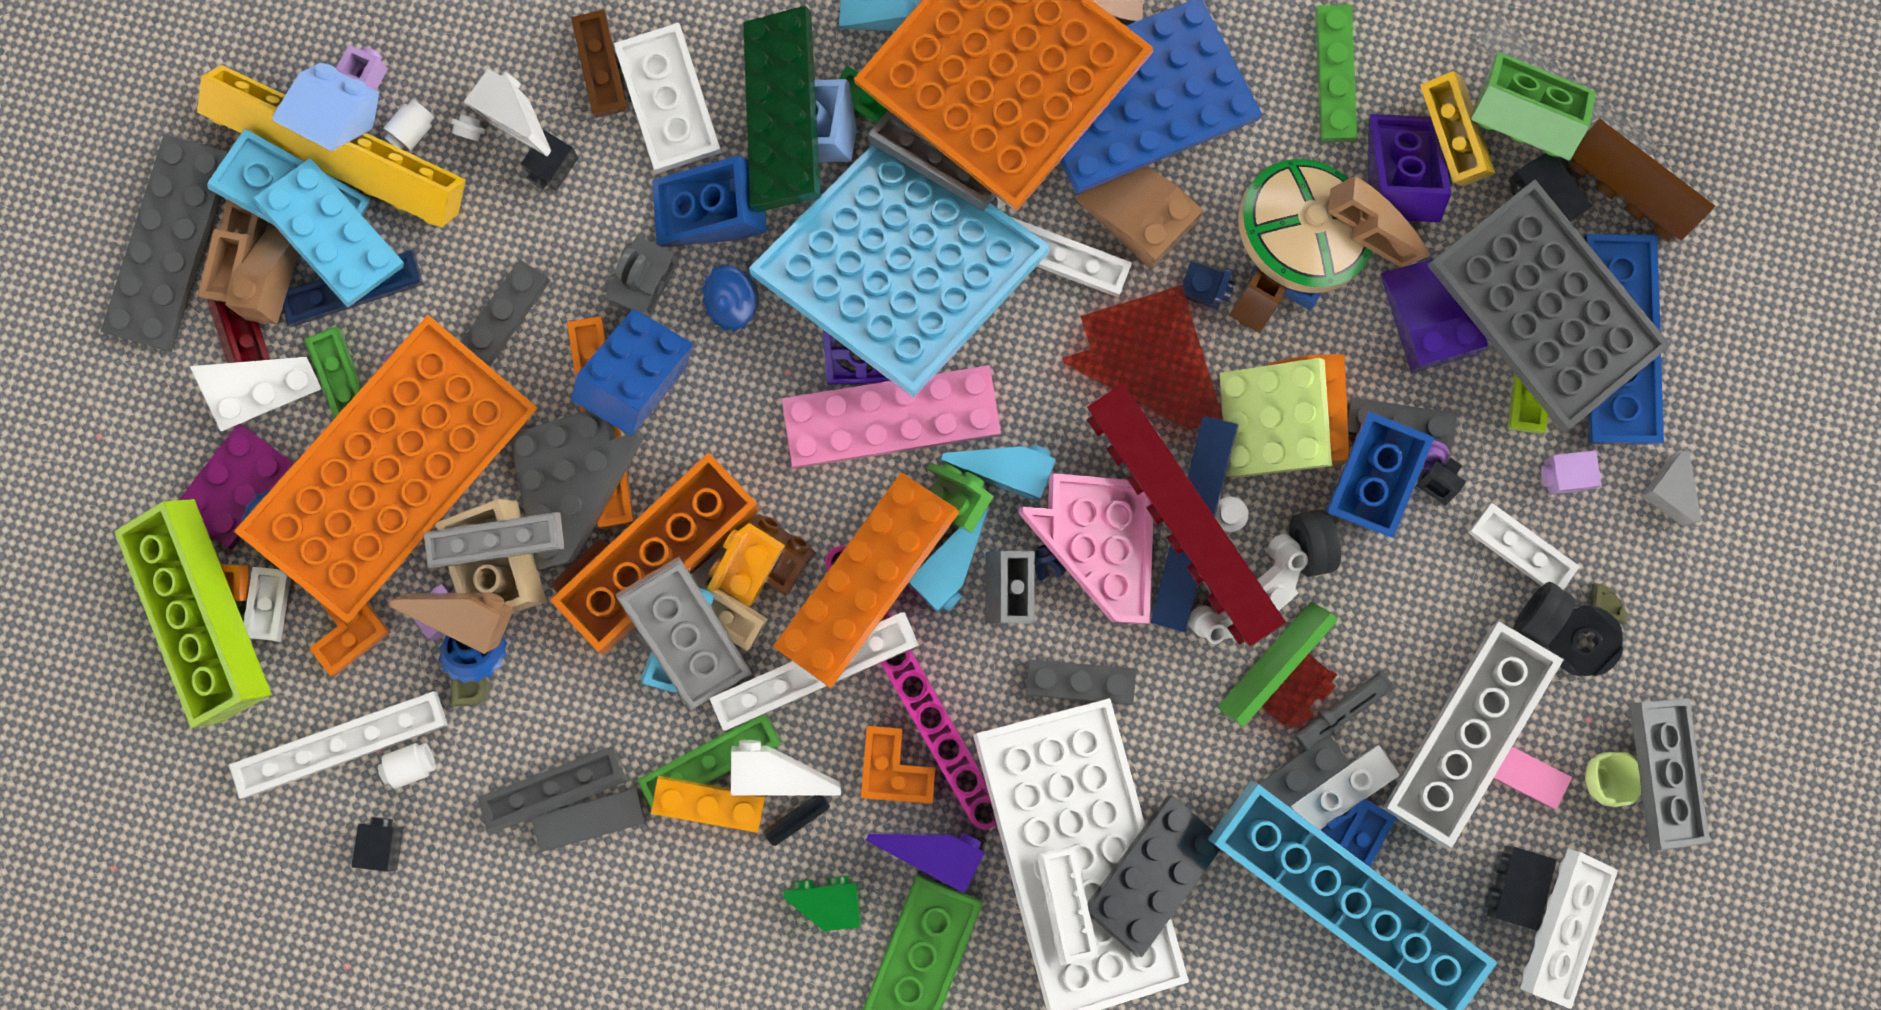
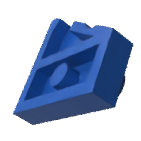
(1361, 830)

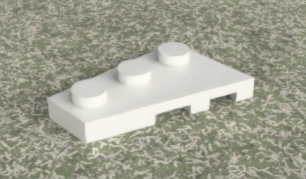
(253, 387)

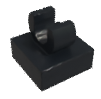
(1442, 481)

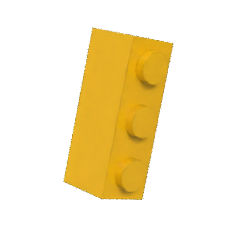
(1457, 133)

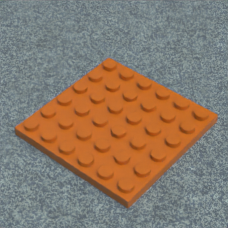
(1004, 82)

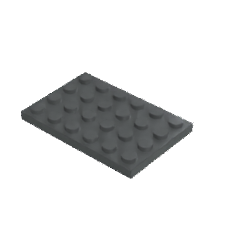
(1549, 306)

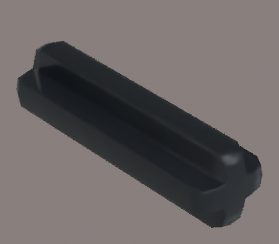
(796, 819)

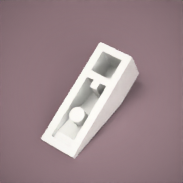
(508, 109)
(770, 772)

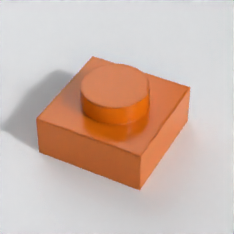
(238, 580)

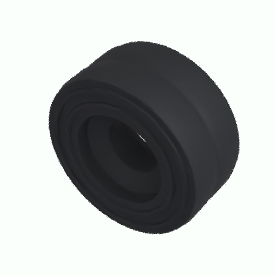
(1318, 540)
(1545, 614)

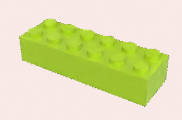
(192, 612)

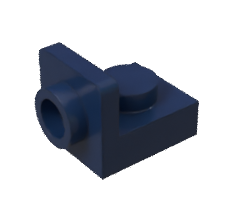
(1207, 285)

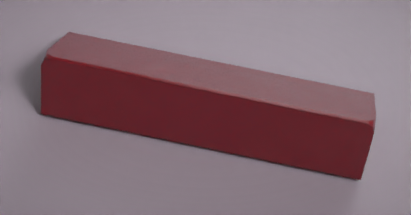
(239, 337)

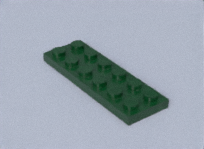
(781, 109)

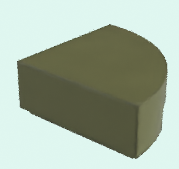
(1604, 598)

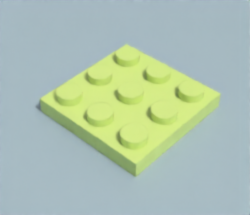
(1278, 417)

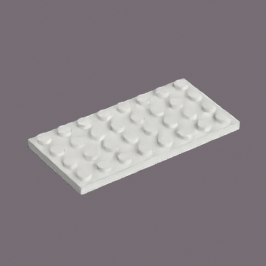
(1060, 787)

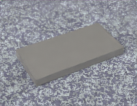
(684, 633)

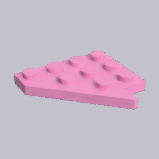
(1101, 539)

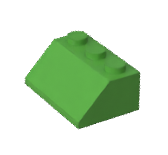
(1534, 106)

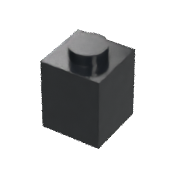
(550, 169)
(377, 845)

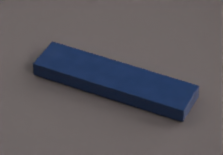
(317, 299)

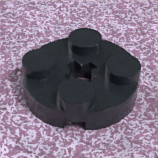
(1606, 637)

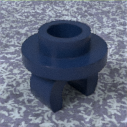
(1045, 557)

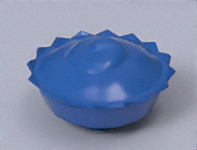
(730, 297)
(467, 663)

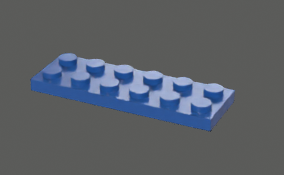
(1636, 409)

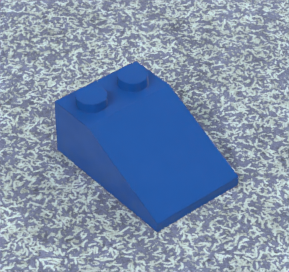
(706, 205)

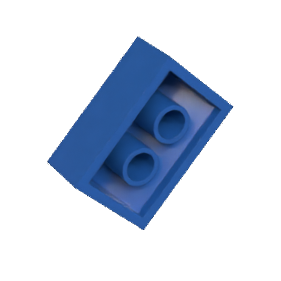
(1380, 474)

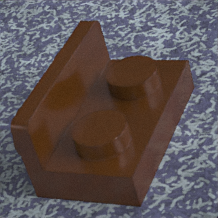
(792, 558)

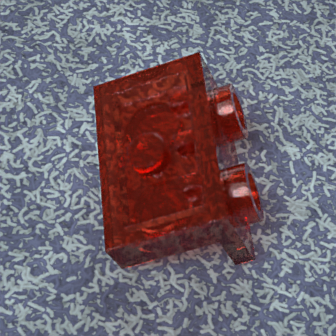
(1295, 696)

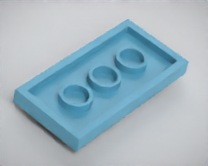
(256, 165)
(328, 232)

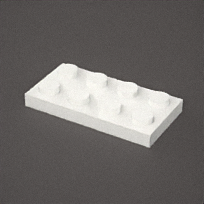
(667, 98)
(1568, 928)

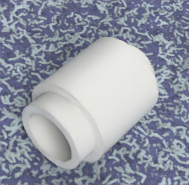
(408, 125)
(406, 765)

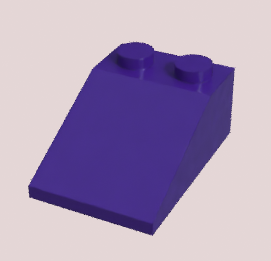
(1408, 165)
(1429, 319)
(937, 854)

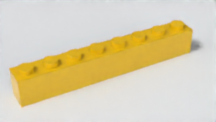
(363, 162)

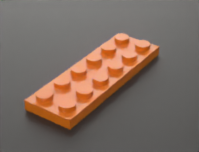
(866, 579)

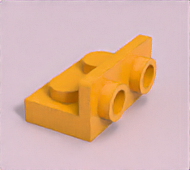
(745, 564)

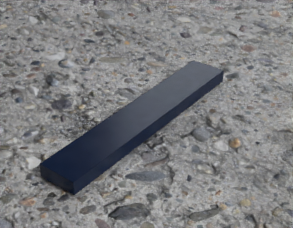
(1207, 476)

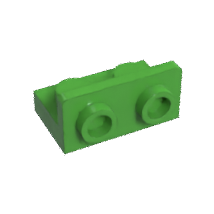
(961, 492)

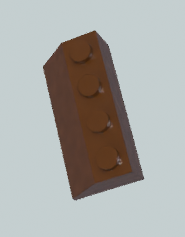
(1639, 182)

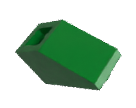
(827, 906)

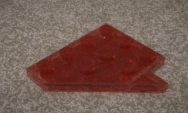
(1153, 353)

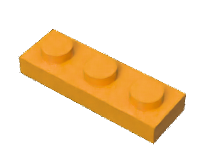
(707, 804)

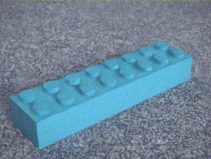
(1351, 900)

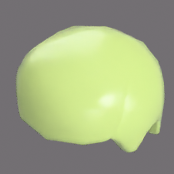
(1613, 779)

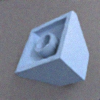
(835, 120)

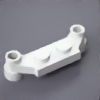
(1277, 582)

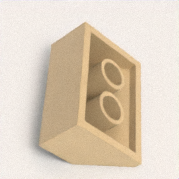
(509, 577)

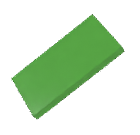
(924, 948)

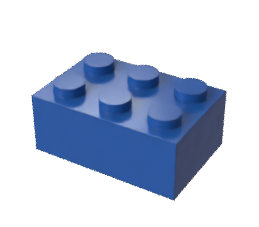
(631, 372)

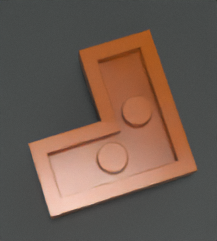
(350, 640)
(885, 777)

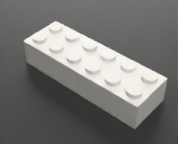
(1472, 735)

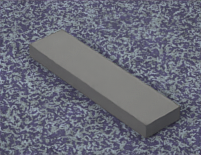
(494, 540)

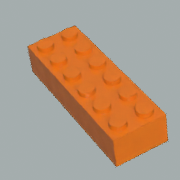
(684, 522)

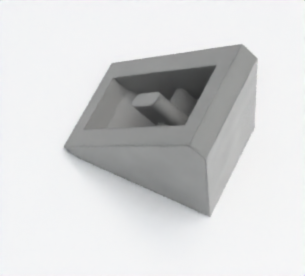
(1675, 490)

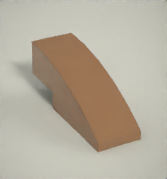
(1376, 222)
(228, 250)

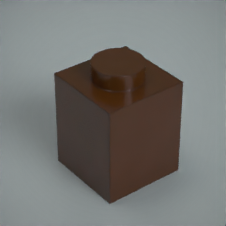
(1257, 301)

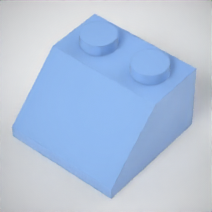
(327, 107)

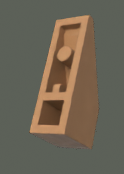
(263, 279)
(466, 617)

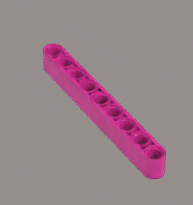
(935, 736)

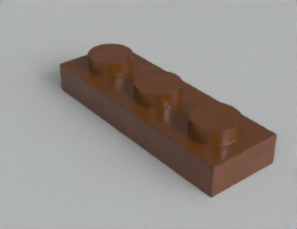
(599, 63)

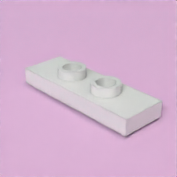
(1347, 788)
(1067, 905)

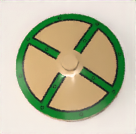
(1292, 233)

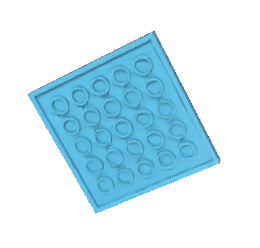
(898, 267)

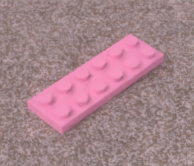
(889, 420)

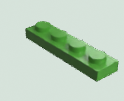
(1336, 73)

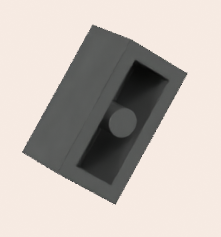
(1010, 587)

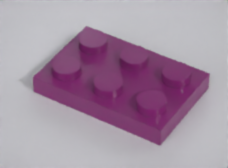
(232, 478)

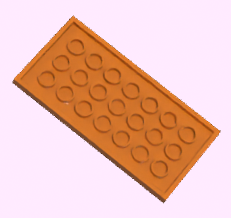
(386, 469)

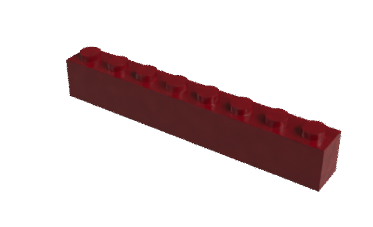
(1186, 516)

